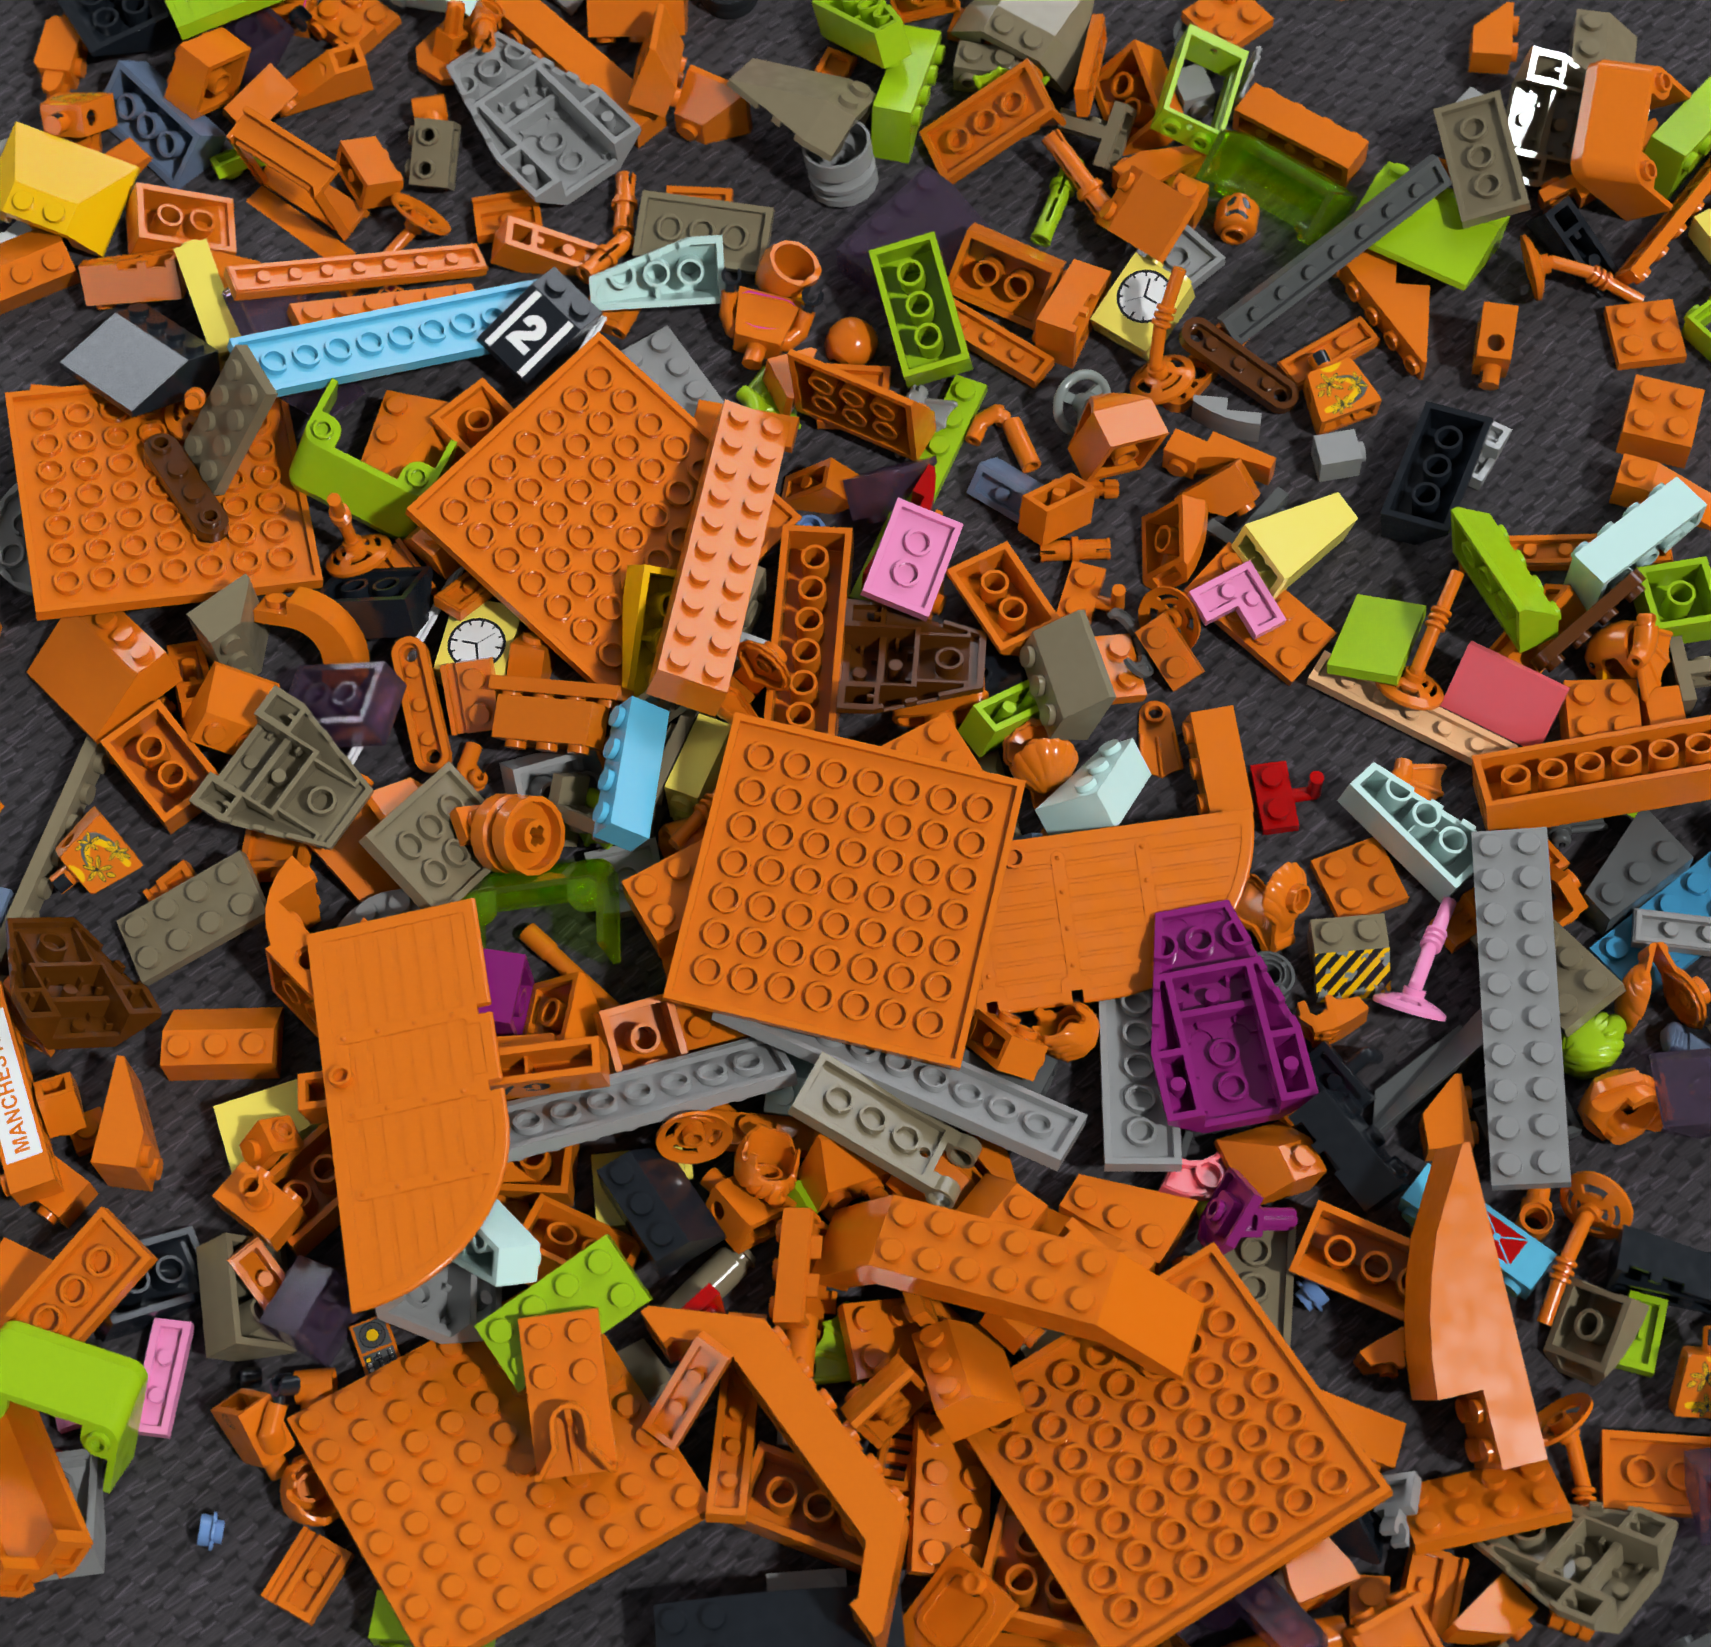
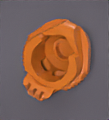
(1611, 1095)

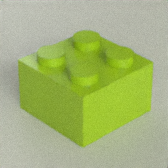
(1679, 597)

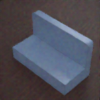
(1001, 486)

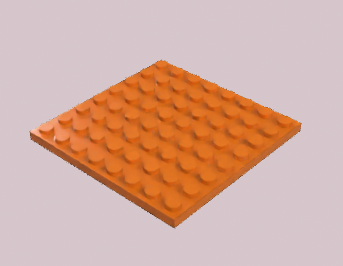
(569, 495)
(110, 533)
(845, 891)
(1172, 1490)
(445, 1502)

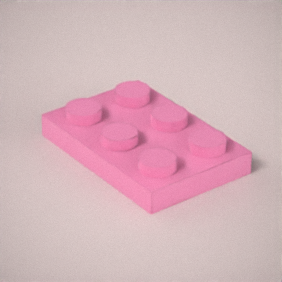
(911, 559)

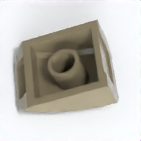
(1592, 1331)

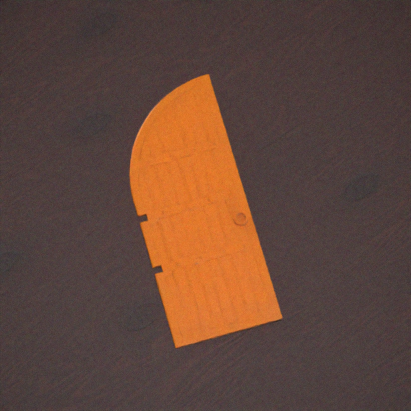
(1086, 902)
(409, 1092)

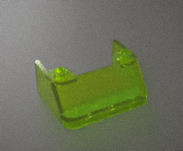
(1276, 183)
(584, 884)

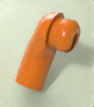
(983, 420)
(468, 766)

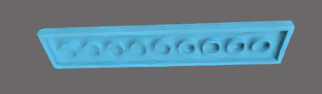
(378, 340)

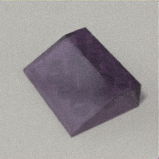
(916, 209)

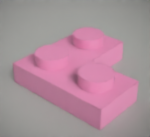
(1239, 591)

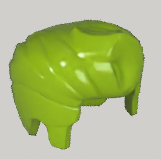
(1594, 1046)

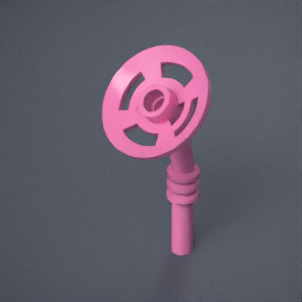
(1412, 999)

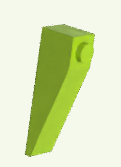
(998, 717)

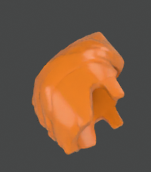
(1069, 1032)
(767, 1164)
(304, 1495)

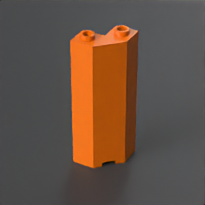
(38, 1512)

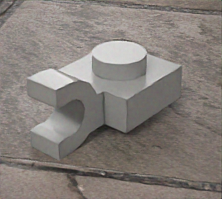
(1404, 1502)

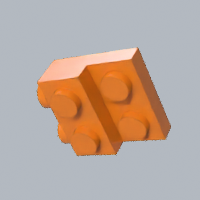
(352, 21)

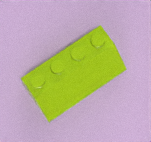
(1503, 579)

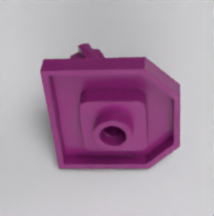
(1237, 1213)

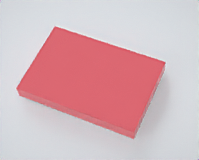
(1504, 696)

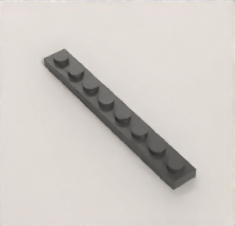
(1335, 249)

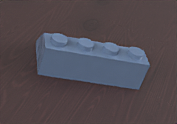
(167, 134)

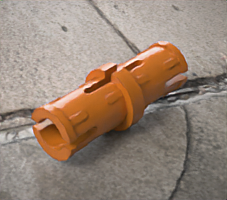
(624, 202)
(599, 262)
(1076, 550)

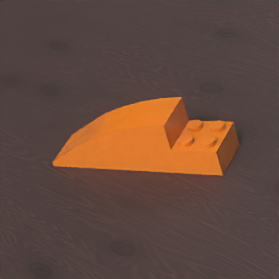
(1462, 1321)

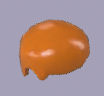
(851, 341)

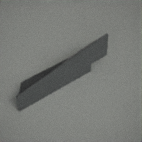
(1428, 1074)

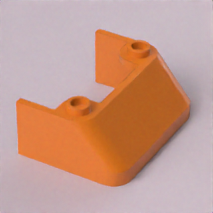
(1612, 135)

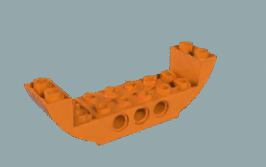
(289, 913)

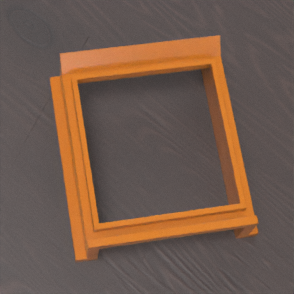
(294, 171)

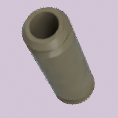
(721, 1270)

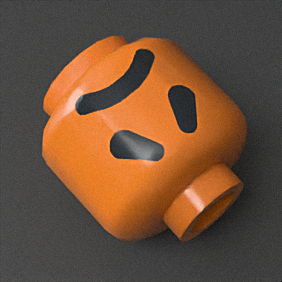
(1236, 218)

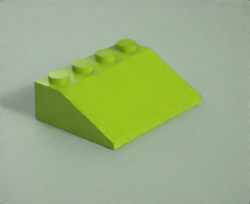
(1434, 236)

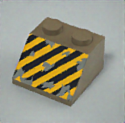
(1349, 956)

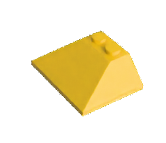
(63, 188)

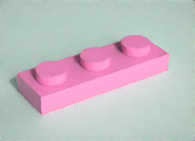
(166, 1367)

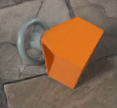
(1113, 429)

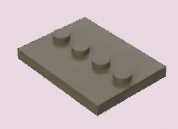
(420, 843)

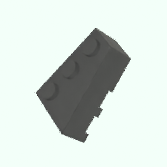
(1634, 872)

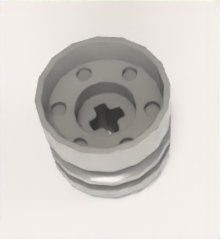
(849, 175)

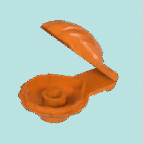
(761, 667)
(1039, 760)
(1272, 908)
(1684, 994)

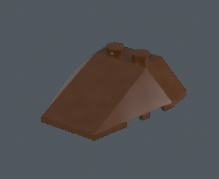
(905, 661)
(71, 988)

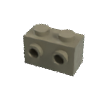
(977, 60)
(433, 154)

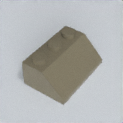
(1600, 37)
(228, 627)
(1067, 677)
(229, 1309)

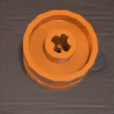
(518, 834)

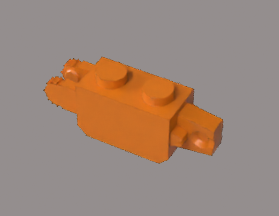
(60, 57)

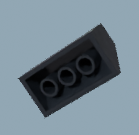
(1434, 473)

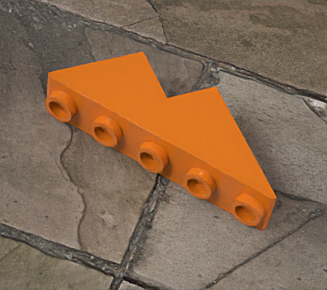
(1393, 307)

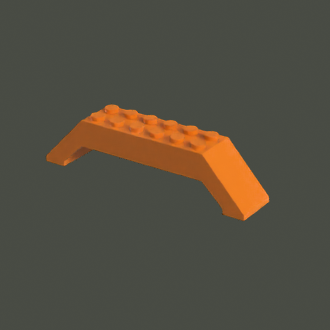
(1013, 1276)
(817, 1438)

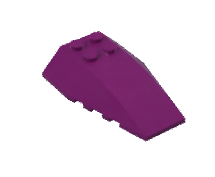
(1221, 1026)

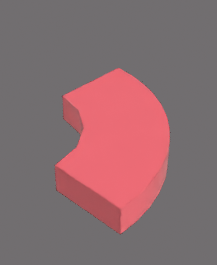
(1197, 1178)

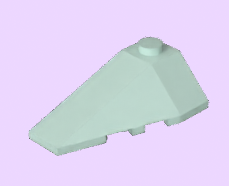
(670, 276)

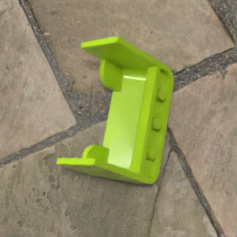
(368, 492)
(77, 1385)

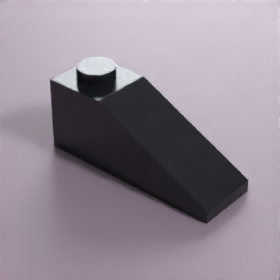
(1566, 234)

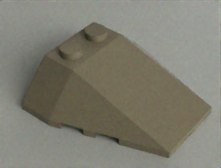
(1041, 30)
(808, 102)
(1545, 114)
(286, 779)
(1592, 1567)

